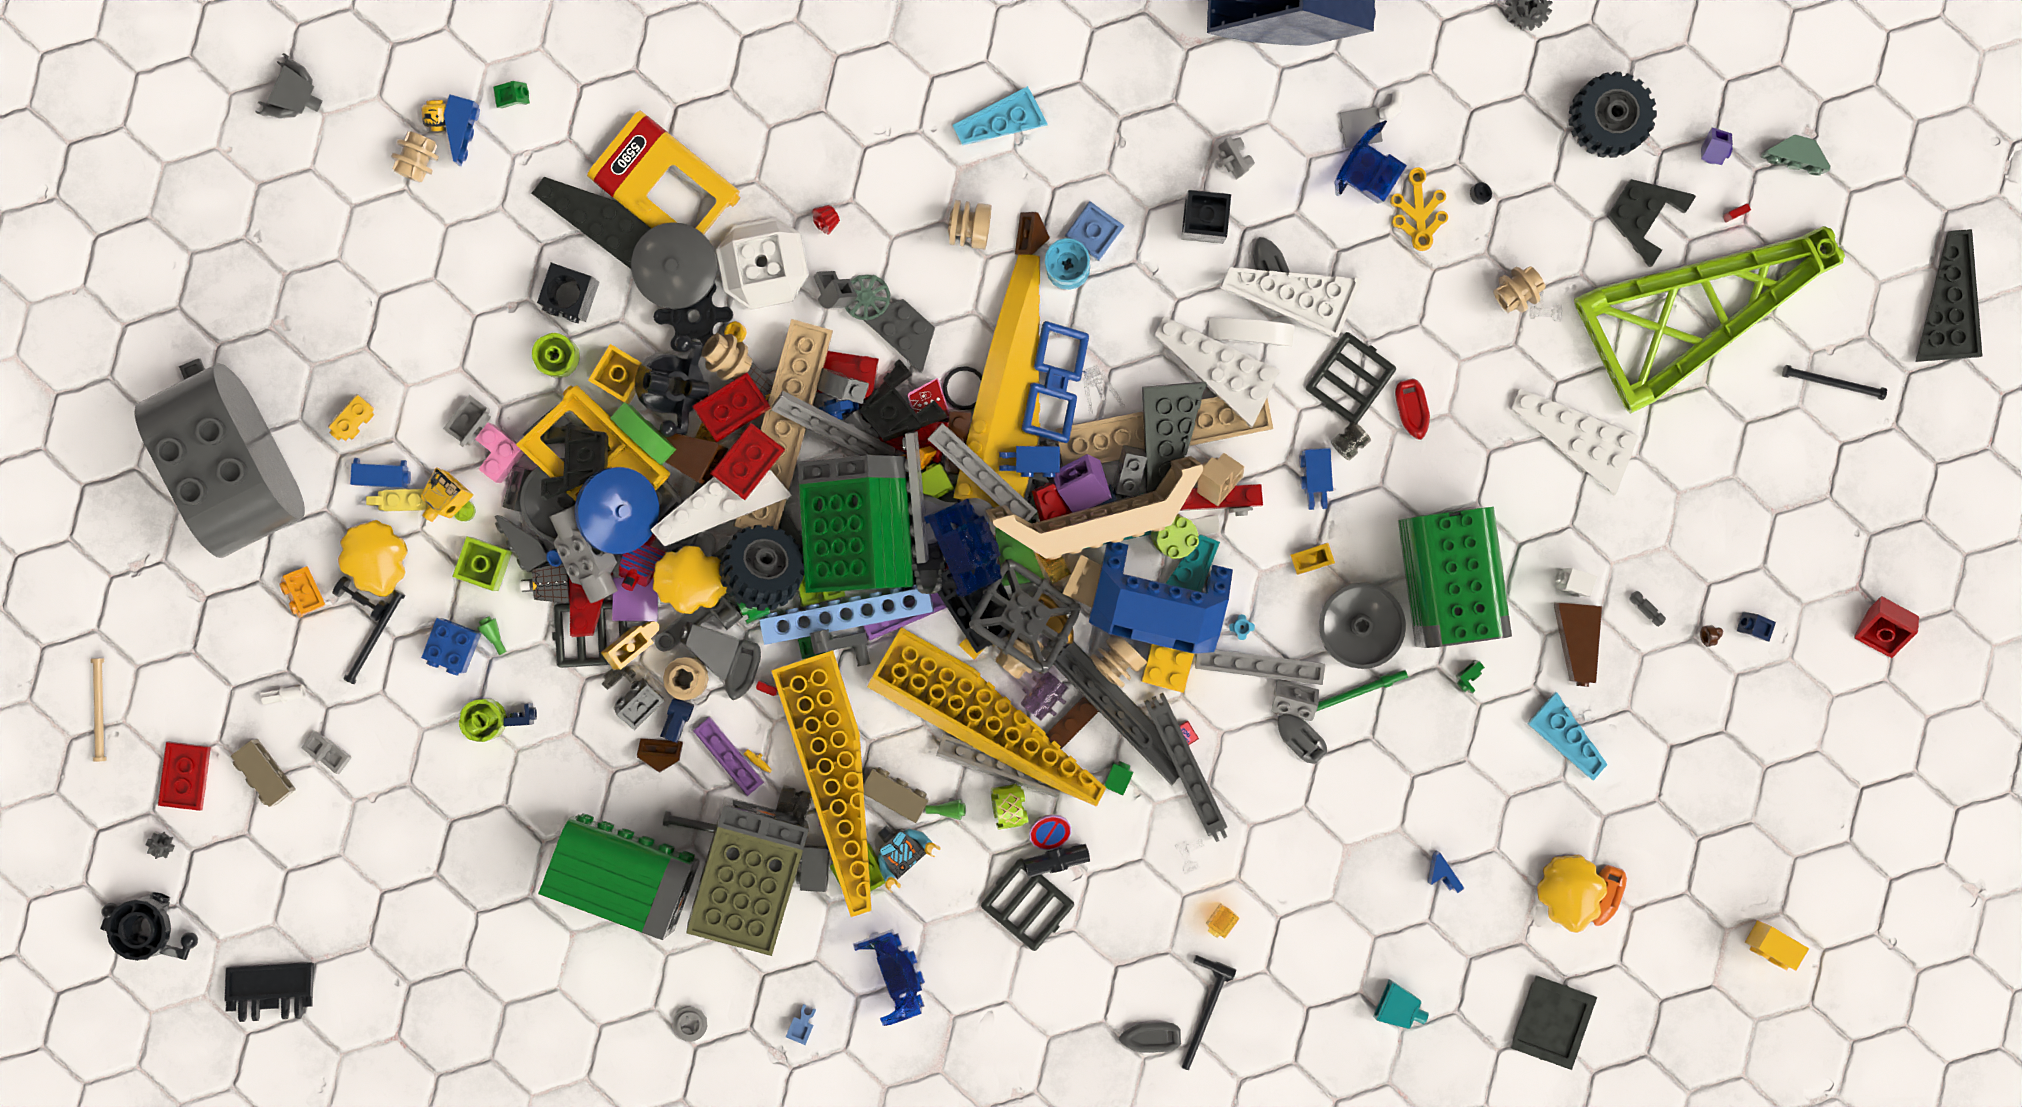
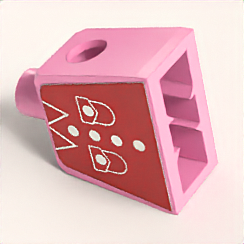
(925, 395)

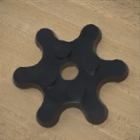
(700, 329)

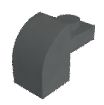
(834, 291)
(841, 386)

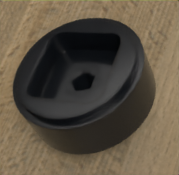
(1480, 193)

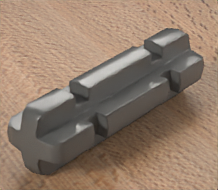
(1647, 608)

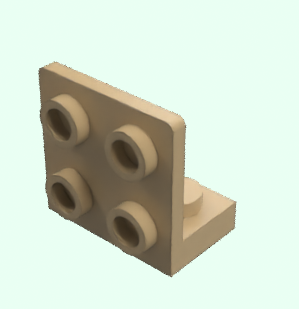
(1083, 581)

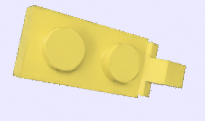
(398, 500)

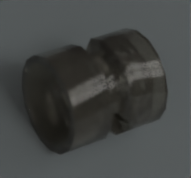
(1350, 441)
(794, 802)

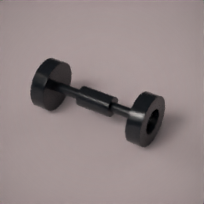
(342, 586)

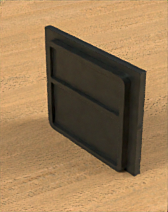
(1553, 1022)

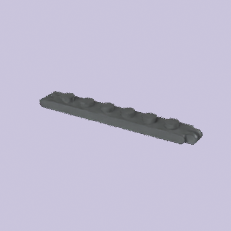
(1187, 767)

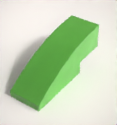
(643, 433)

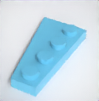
(1005, 117)
(1563, 732)

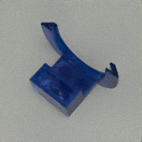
(1369, 169)

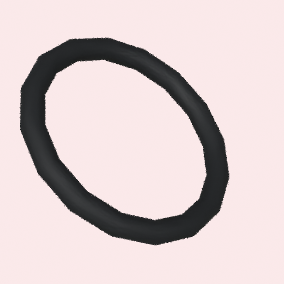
(945, 392)

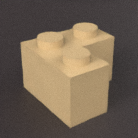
(1219, 478)

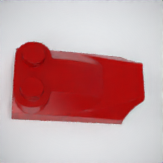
(854, 366)

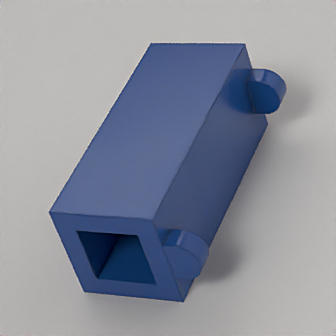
(380, 475)

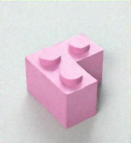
(503, 452)

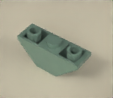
(1798, 154)

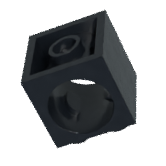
(1206, 216)
(554, 279)

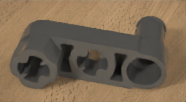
(822, 643)

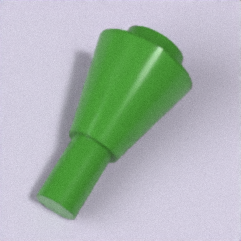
(490, 630)
(952, 809)

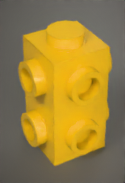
(346, 423)

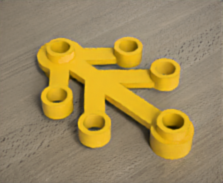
(1419, 213)

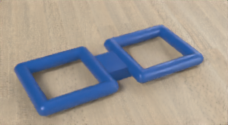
(1055, 382)

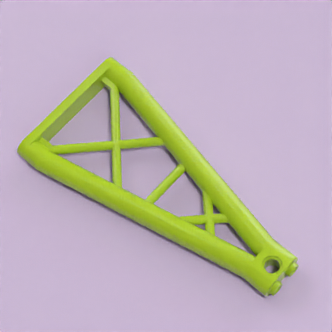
(1759, 306)

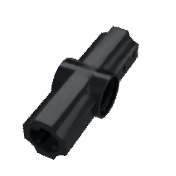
(1056, 860)

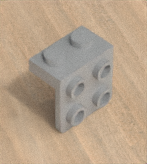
(467, 420)

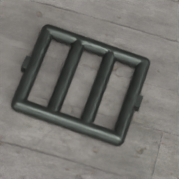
(1336, 354)
(581, 661)
(1002, 918)

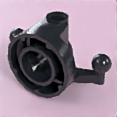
(689, 388)
(124, 928)

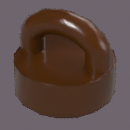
(1710, 635)

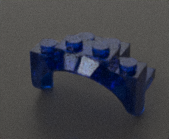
(966, 546)
(899, 974)

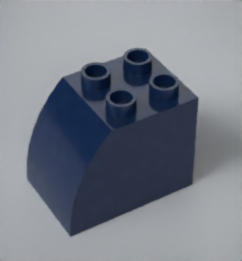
(1290, 20)

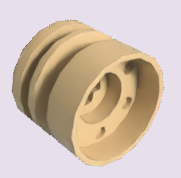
(970, 224)
(1118, 660)

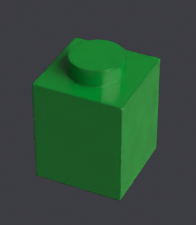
(1118, 777)

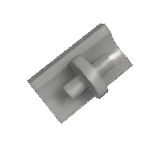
(1232, 157)

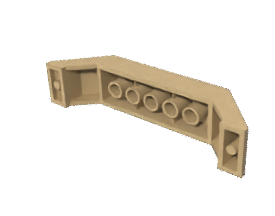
(1107, 521)

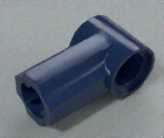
(678, 714)

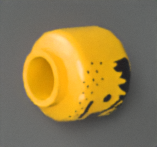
(434, 114)

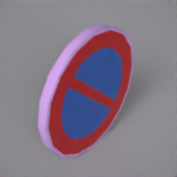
(1050, 832)

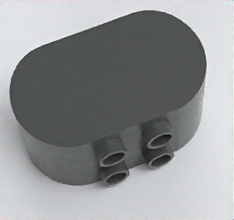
(219, 460)

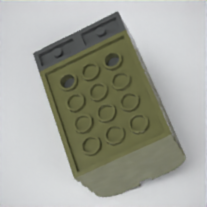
(748, 876)

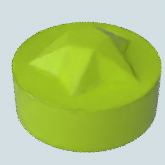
(466, 513)

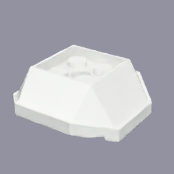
(767, 285)

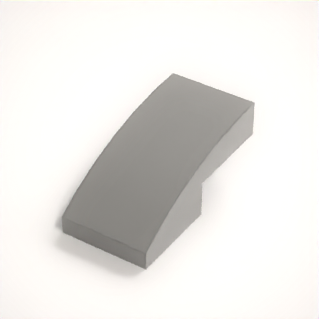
(327, 752)

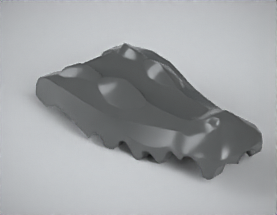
(929, 574)

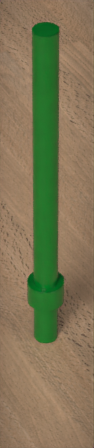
(1384, 681)

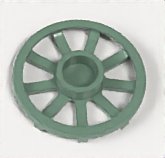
(867, 297)

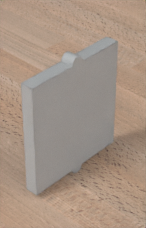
(1356, 123)

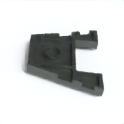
(1639, 208)
(890, 412)
(584, 455)

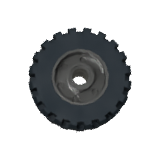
(1612, 114)
(762, 567)

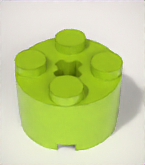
(551, 366)

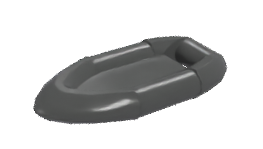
(1268, 256)
(742, 669)
(1301, 738)
(1151, 1037)

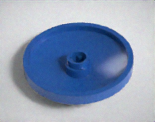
(616, 510)

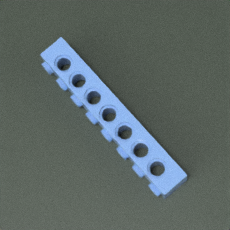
(772, 633)

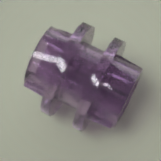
(1044, 695)

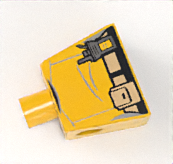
(444, 495)

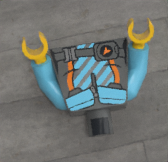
(901, 853)

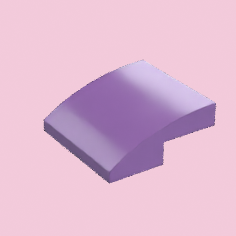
(634, 605)

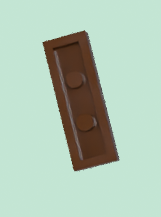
(959, 424)
(1072, 722)

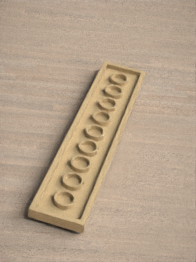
(799, 376)
(1107, 436)

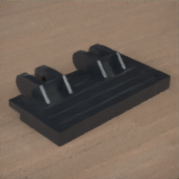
(266, 985)

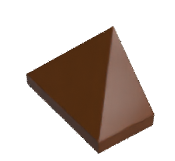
(1030, 233)
(659, 753)

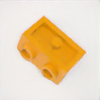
(301, 591)

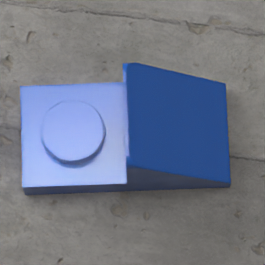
(1439, 868)

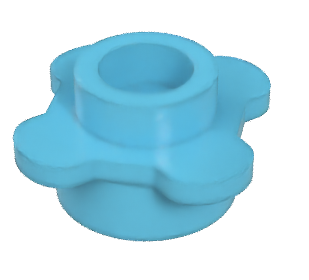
(1242, 633)

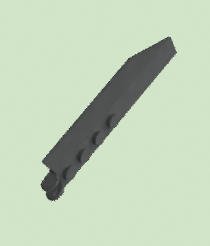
(1114, 706)

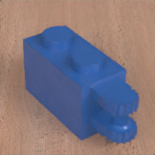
(1033, 460)
(1317, 475)

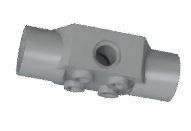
(581, 560)

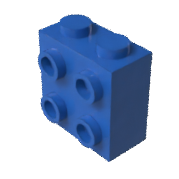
(451, 646)

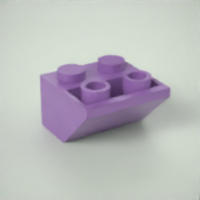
(1082, 483)

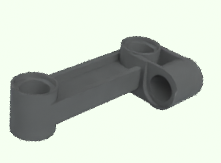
(724, 612)

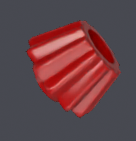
(825, 218)

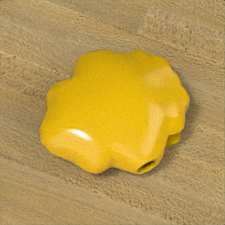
(373, 557)
(688, 579)
(1572, 891)

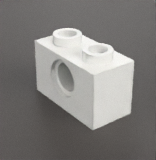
(1575, 582)

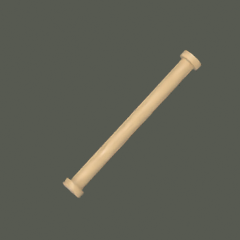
(98, 710)

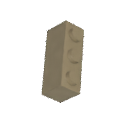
(262, 773)
(895, 794)

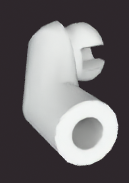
(1392, 109)

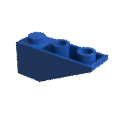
(459, 122)

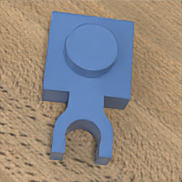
(800, 1028)

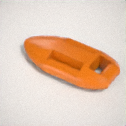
(1615, 891)

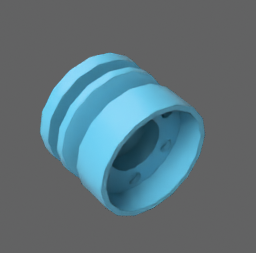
(1060, 254)

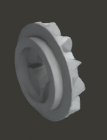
(686, 1033)

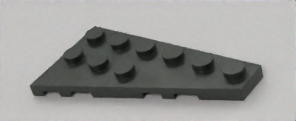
(595, 216)
(1953, 312)
(1168, 426)

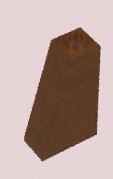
(695, 456)
(1580, 638)

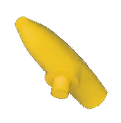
(757, 760)

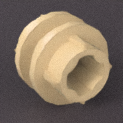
(414, 156)
(1521, 288)
(726, 356)
(1011, 664)
(674, 670)

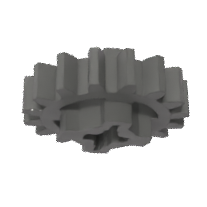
(1536, 9)

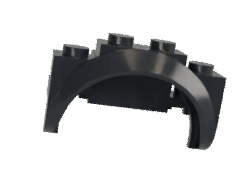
(963, 608)

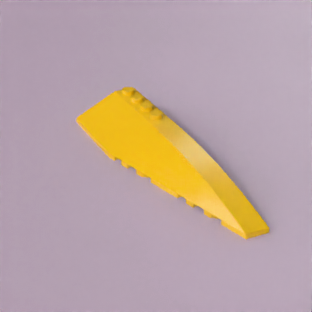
(1007, 382)
(972, 710)
(832, 764)

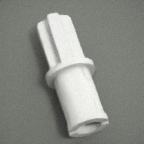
(283, 694)

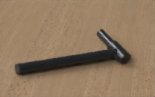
(1222, 973)

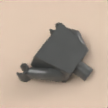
(290, 92)

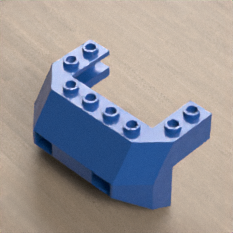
(1159, 611)

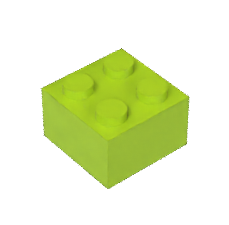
(482, 563)

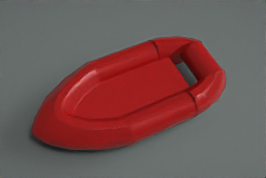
(1413, 408)

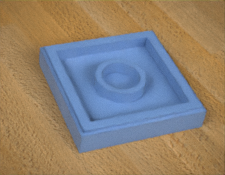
(1095, 230)

